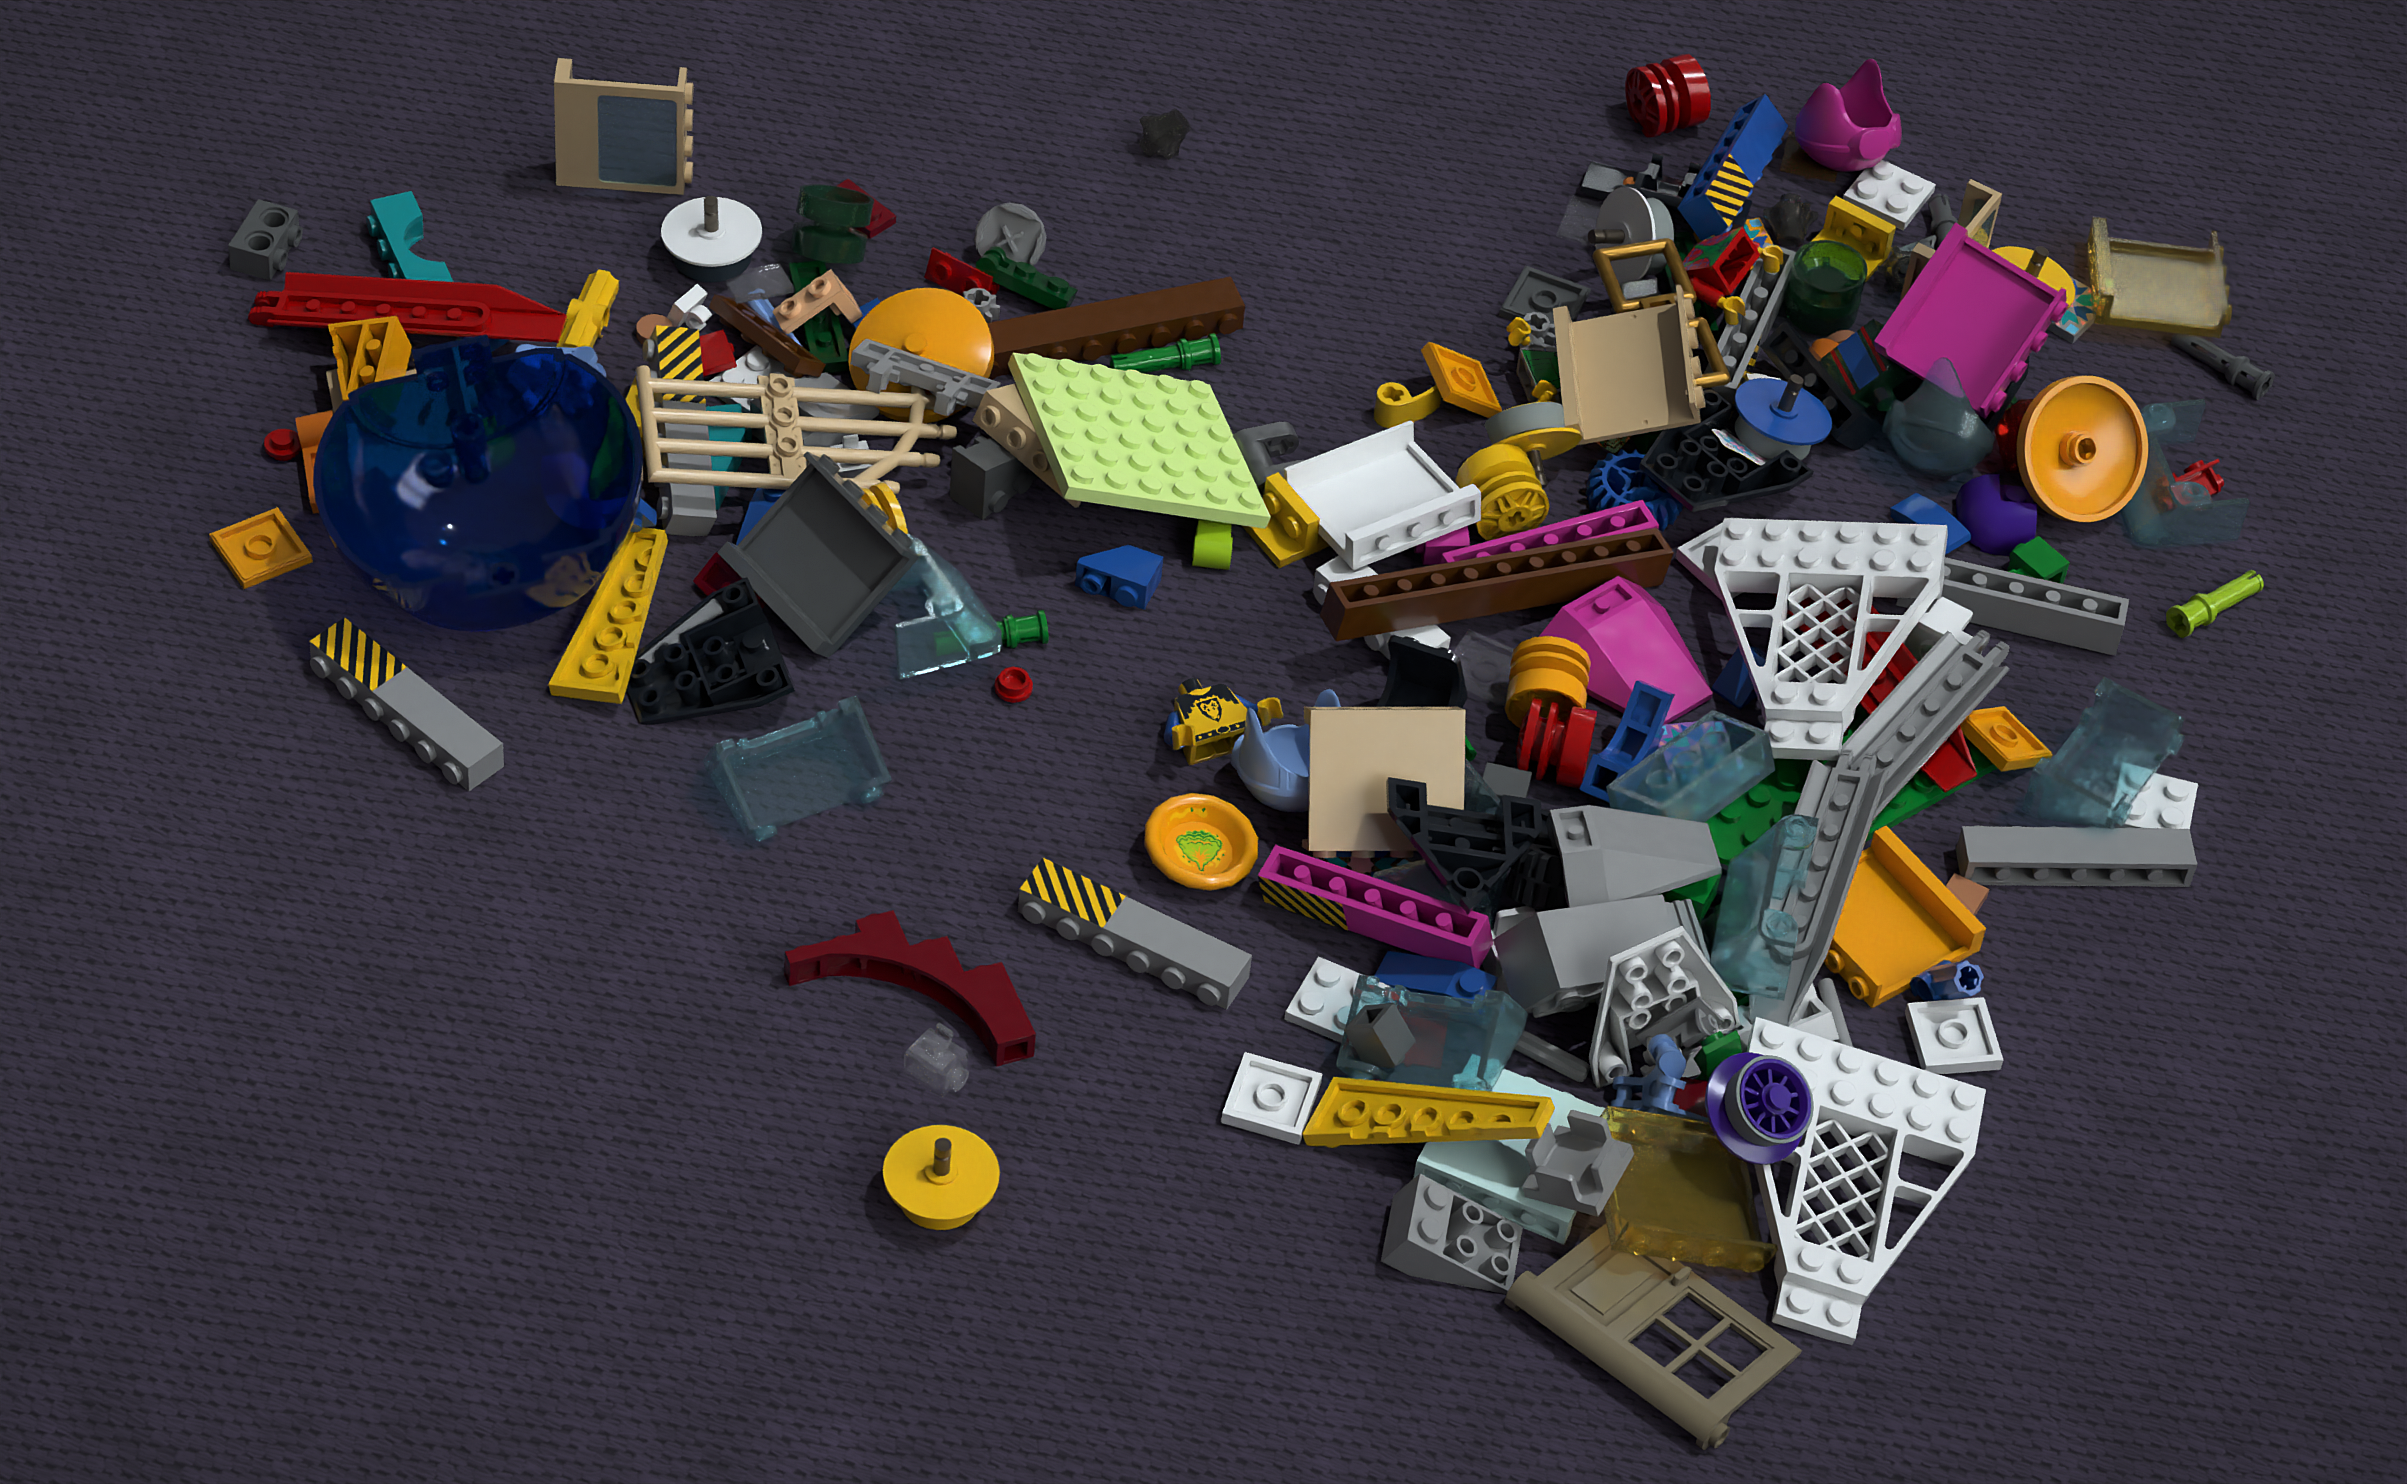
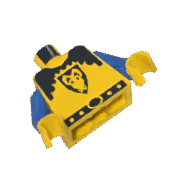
(1212, 719)

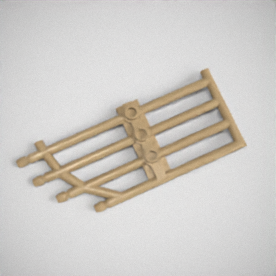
(782, 431)

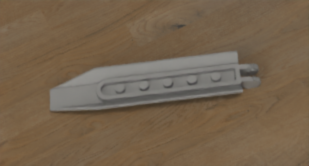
(1926, 709)
(1845, 809)

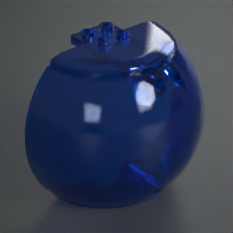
(481, 484)

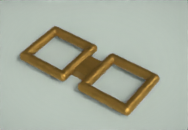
(1666, 246)

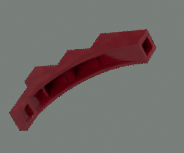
(881, 952)

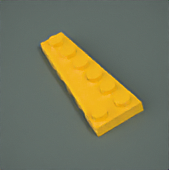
(609, 634)
(1412, 1113)

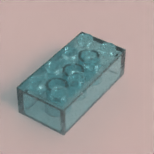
(1696, 771)

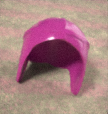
(1850, 125)

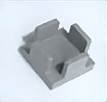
(1576, 1164)

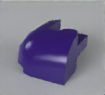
(1996, 514)

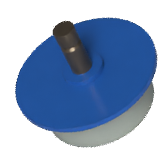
(1780, 417)

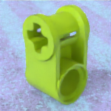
(1212, 545)

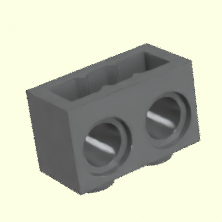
(265, 240)

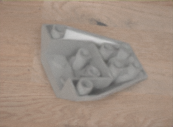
(1627, 853)

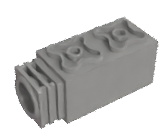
(1562, 955)

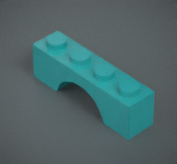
(398, 226)

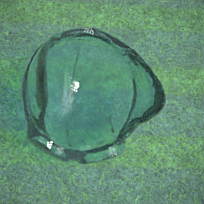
(1937, 427)

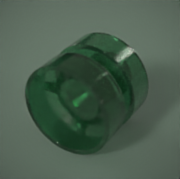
(829, 231)
(1825, 287)

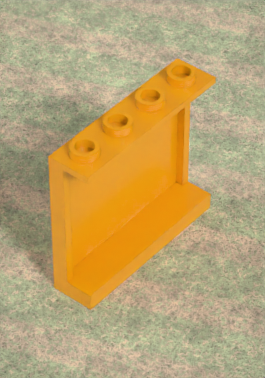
(1897, 923)

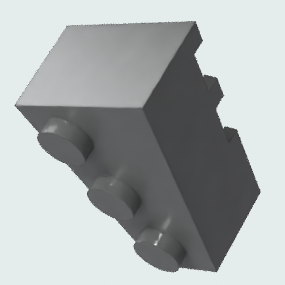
(987, 477)

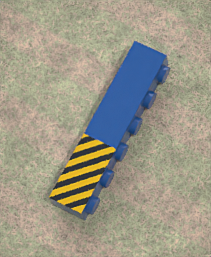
(1733, 168)

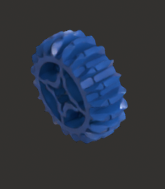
(1621, 482)

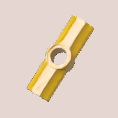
(590, 311)

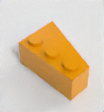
(369, 351)

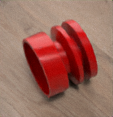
(1668, 95)
(1556, 742)

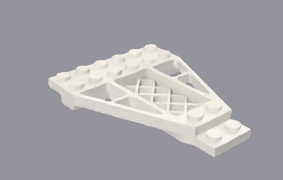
(1814, 561)
(1881, 1106)

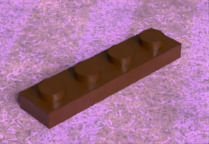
(761, 332)

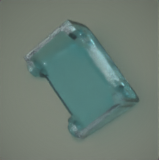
(2104, 760)
(799, 770)
(1751, 941)
(1456, 1039)

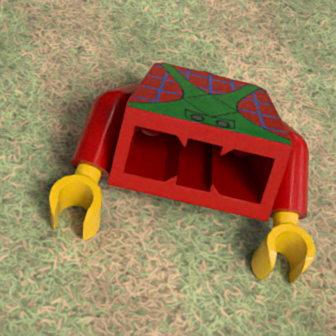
(1721, 264)

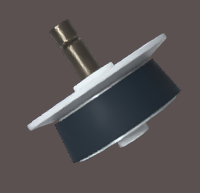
(711, 237)

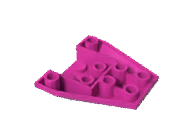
(1630, 641)

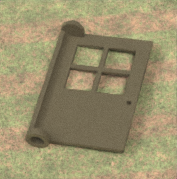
(1609, 1297)

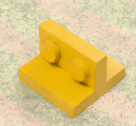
(1292, 526)

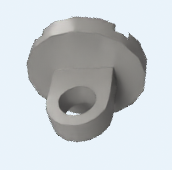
(1014, 230)

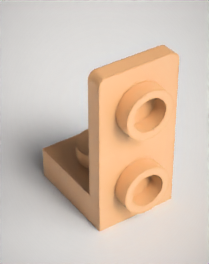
(815, 297)

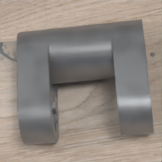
(1278, 440)

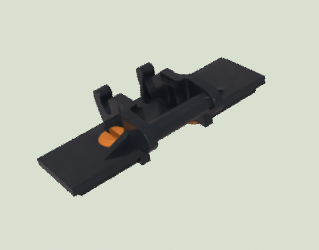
(1604, 179)

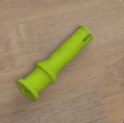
(2205, 607)

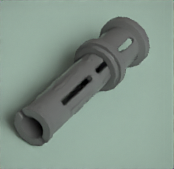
(2237, 370)

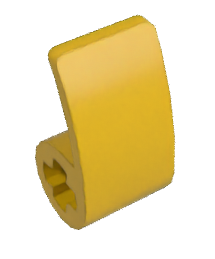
(1397, 406)

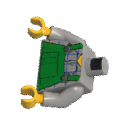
(1536, 364)

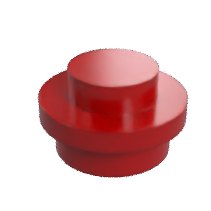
(282, 444)
(1013, 685)

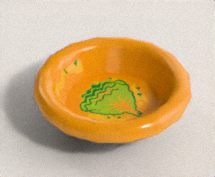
(1201, 841)

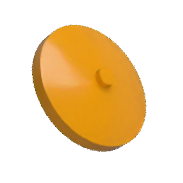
(930, 325)
(2082, 448)

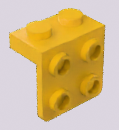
(1859, 230)

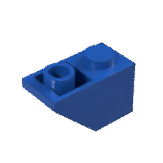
(1121, 574)

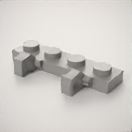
(945, 382)

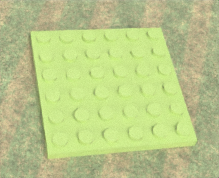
(1137, 440)

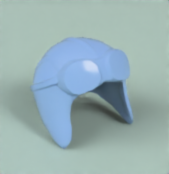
(1277, 761)

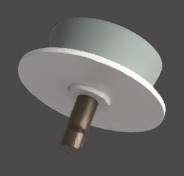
(1630, 219)

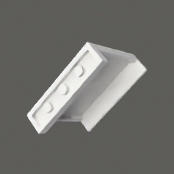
(1381, 496)

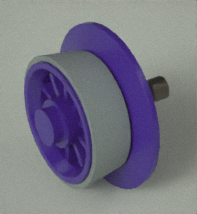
(1758, 1106)

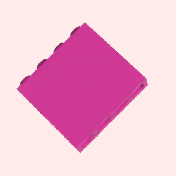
(1976, 315)

